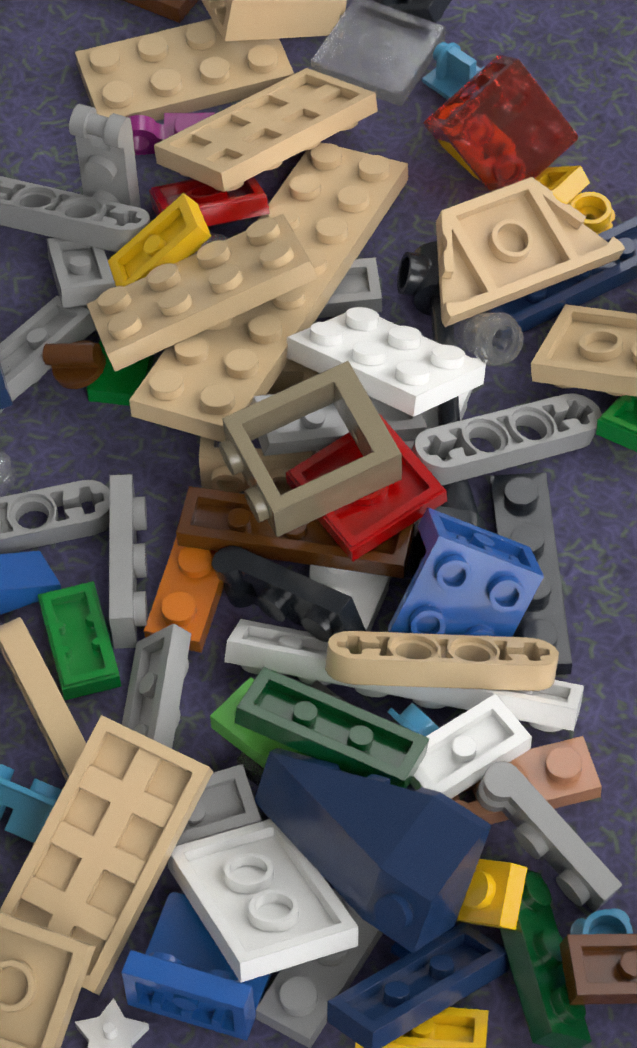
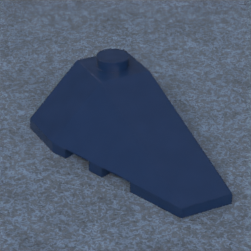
(382, 847)

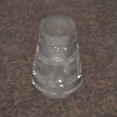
(490, 337)

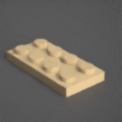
(178, 71)
(265, 129)
(200, 291)
(107, 842)

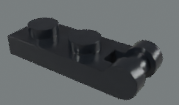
(285, 593)

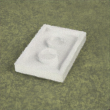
(388, 359)
(261, 900)

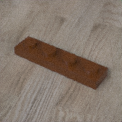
(224, 519)

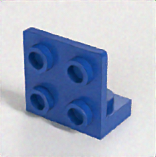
(467, 581)
(189, 976)

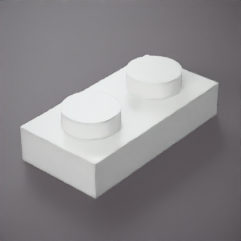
(469, 745)

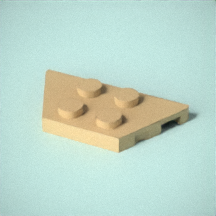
(512, 247)

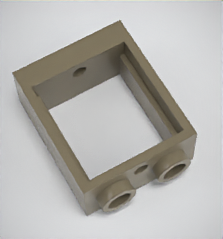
(375, 470)

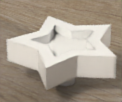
(111, 1029)

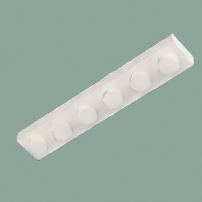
(302, 655)

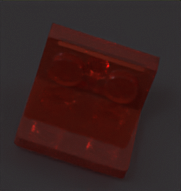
(503, 124)

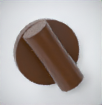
(75, 363)

